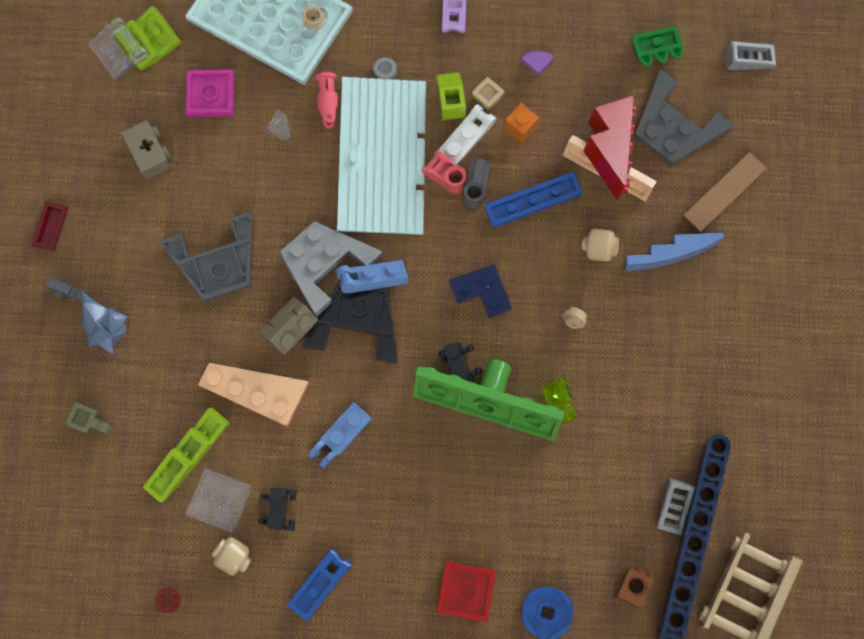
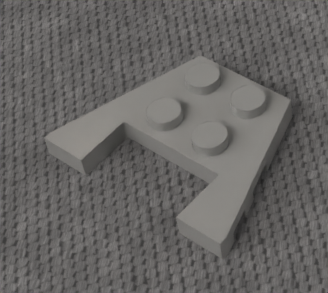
(316, 254)

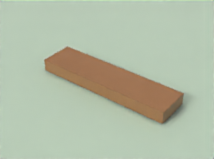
(724, 193)

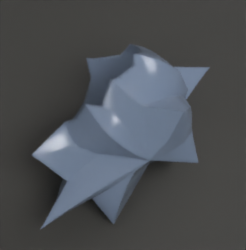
(102, 324)

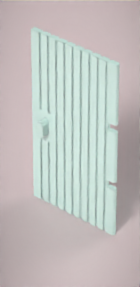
(381, 156)

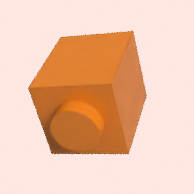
(521, 123)

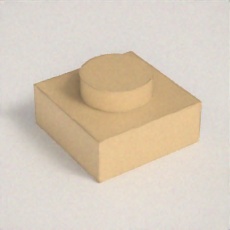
(488, 93)

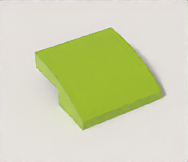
(153, 35)

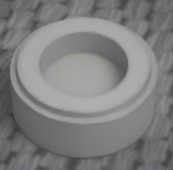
(385, 69)

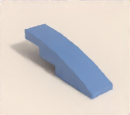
(681, 248)

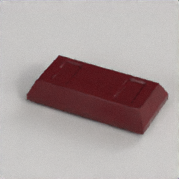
(49, 226)

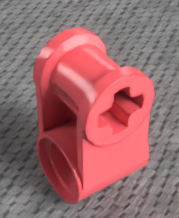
(442, 169)

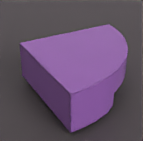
(537, 61)

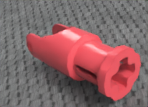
(327, 98)

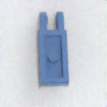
(341, 433)

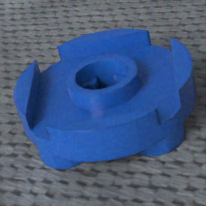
(561, 616)

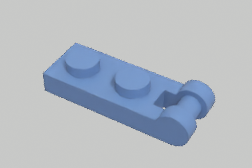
(372, 276)

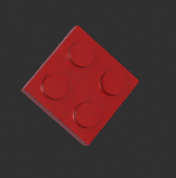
(466, 591)

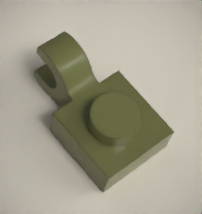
(85, 419)

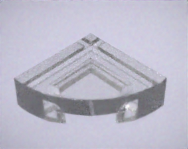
(279, 126)

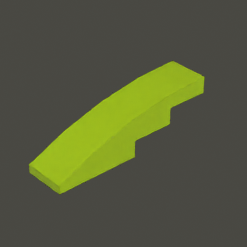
(186, 455)

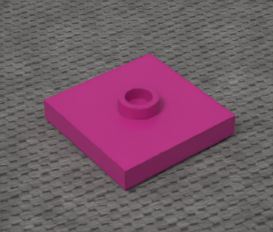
(210, 93)

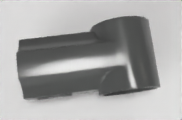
(476, 183)

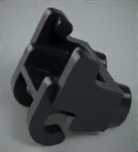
(458, 362)
(278, 509)

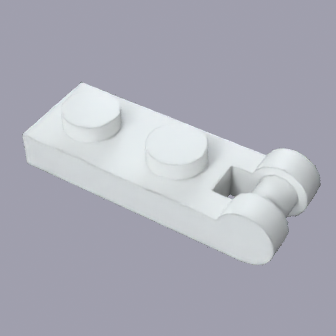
(467, 135)

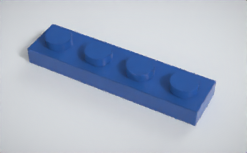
(533, 200)

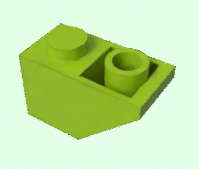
(451, 96)

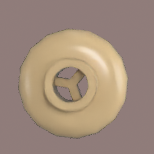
(600, 245)
(231, 556)

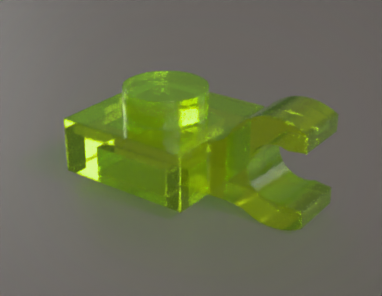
(559, 395)

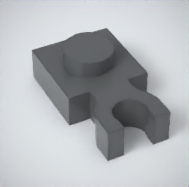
(61, 290)

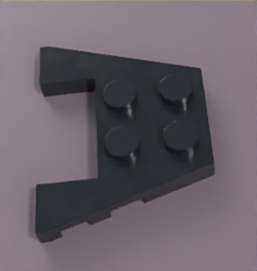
(360, 312)

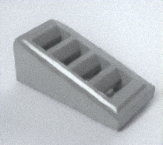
(735, 59)
(684, 508)

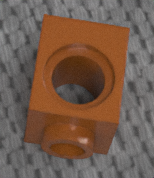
(624, 593)

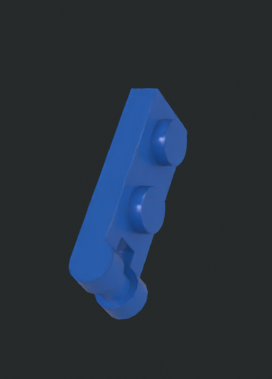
(319, 585)

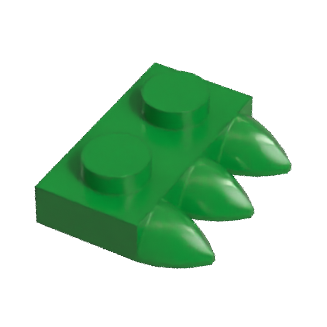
(657, 45)

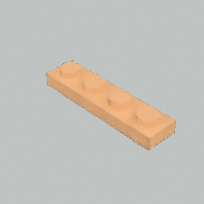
(640, 184)

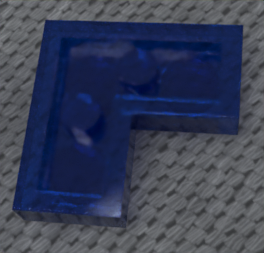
(483, 284)

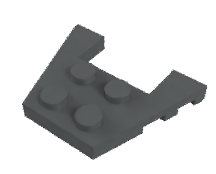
(670, 132)
(219, 269)

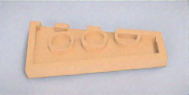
(257, 391)

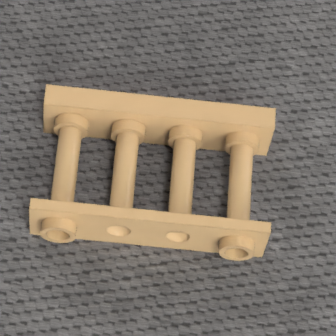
(776, 592)

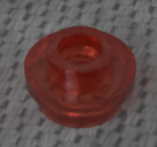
(160, 597)

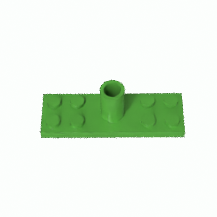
(488, 399)

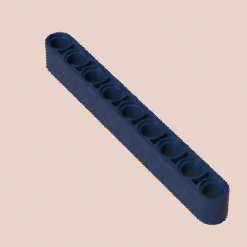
(701, 534)

